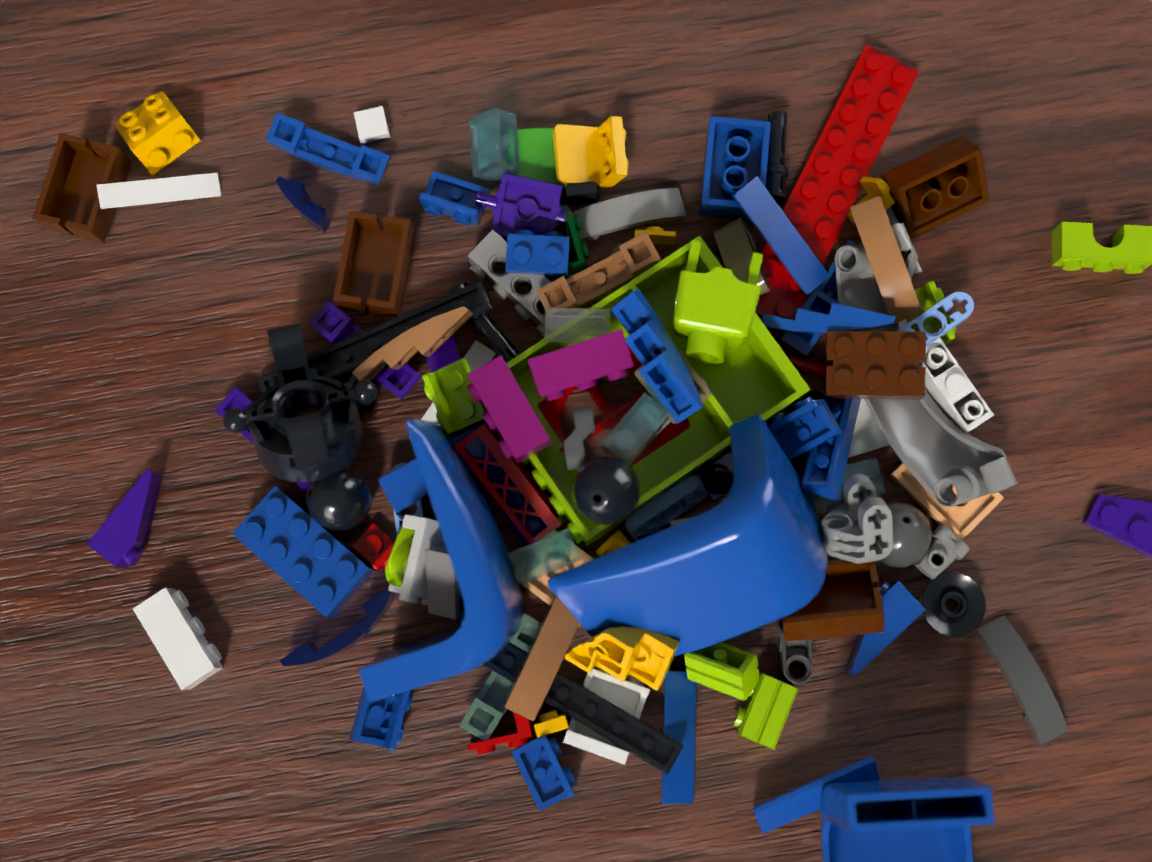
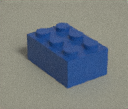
(733, 156)

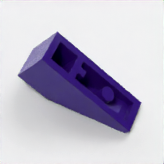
(129, 524)

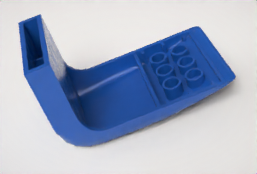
(481, 568)
(717, 571)
(903, 819)

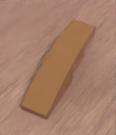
(423, 338)
(542, 660)

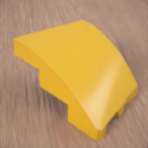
(627, 652)

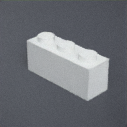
(179, 637)

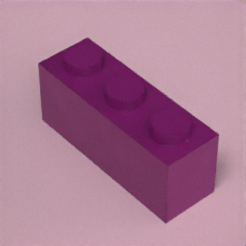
(581, 365)
(507, 410)

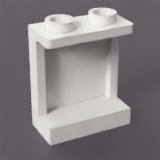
(426, 536)
(627, 695)

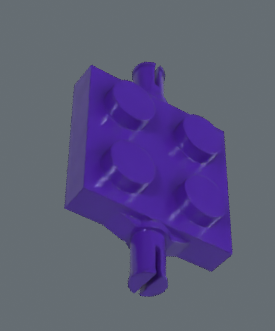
(524, 205)

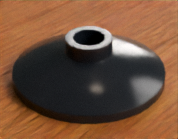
(968, 601)

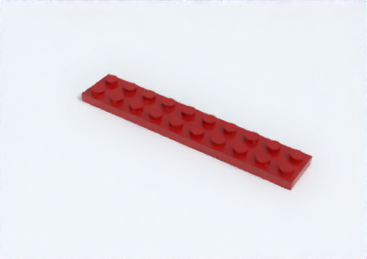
(835, 167)

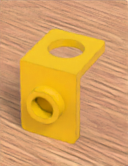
(658, 235)

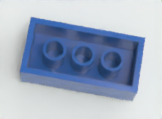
(303, 552)

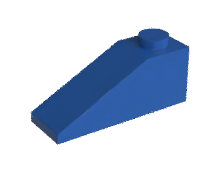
(899, 612)

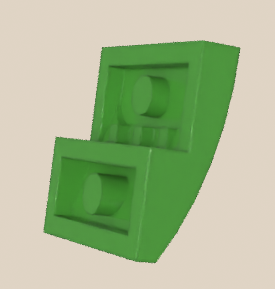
(537, 154)

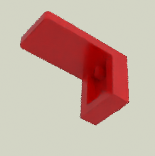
(514, 739)

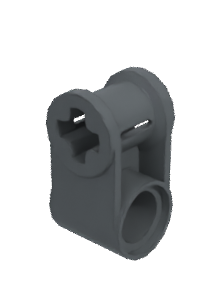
(794, 651)

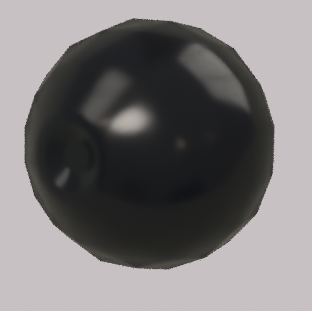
(606, 490)
(339, 500)

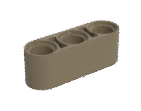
(737, 249)

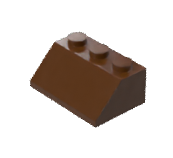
(937, 185)

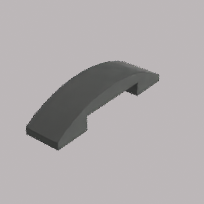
(1024, 678)

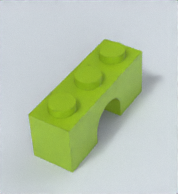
(1077, 249)

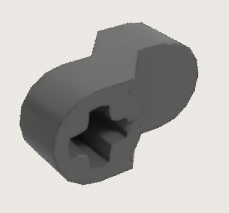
(583, 431)

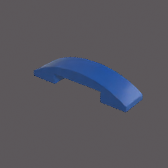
(327, 151)

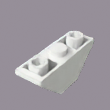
(952, 388)

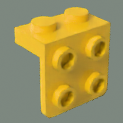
(156, 132)
(591, 153)

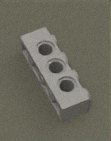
(486, 257)

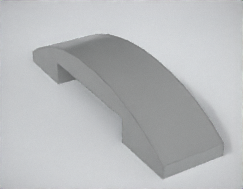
(629, 211)

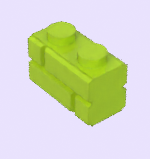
(724, 669)
(765, 711)

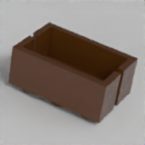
(70, 193)
(374, 264)
(875, 365)
(843, 607)

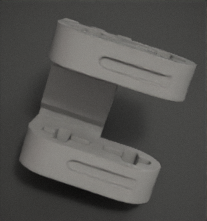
(851, 539)

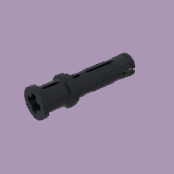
(776, 157)
(492, 334)

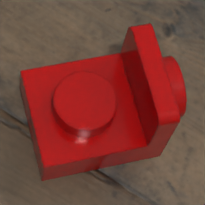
(375, 547)

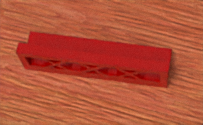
(521, 478)

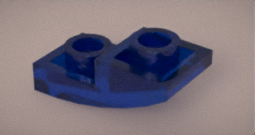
(299, 199)

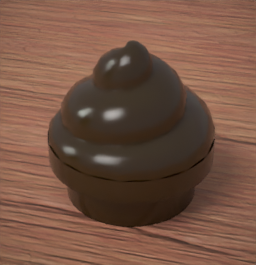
(717, 479)

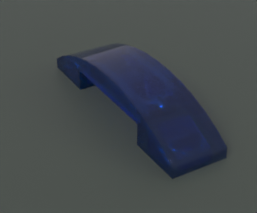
(375, 610)

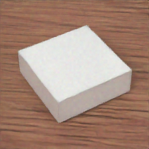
(371, 124)

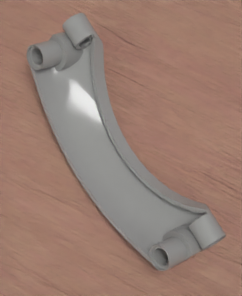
(918, 430)

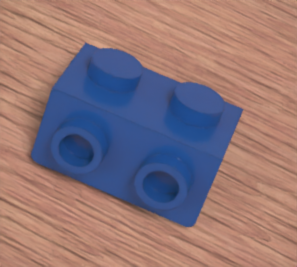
(453, 198)
(537, 253)
(804, 428)
(381, 720)
(544, 772)

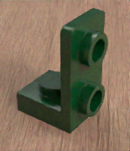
(580, 251)

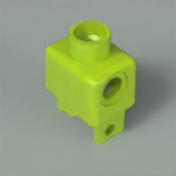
(714, 307)

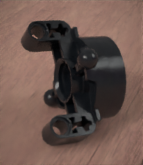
(309, 444)

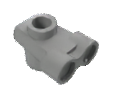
(947, 549)

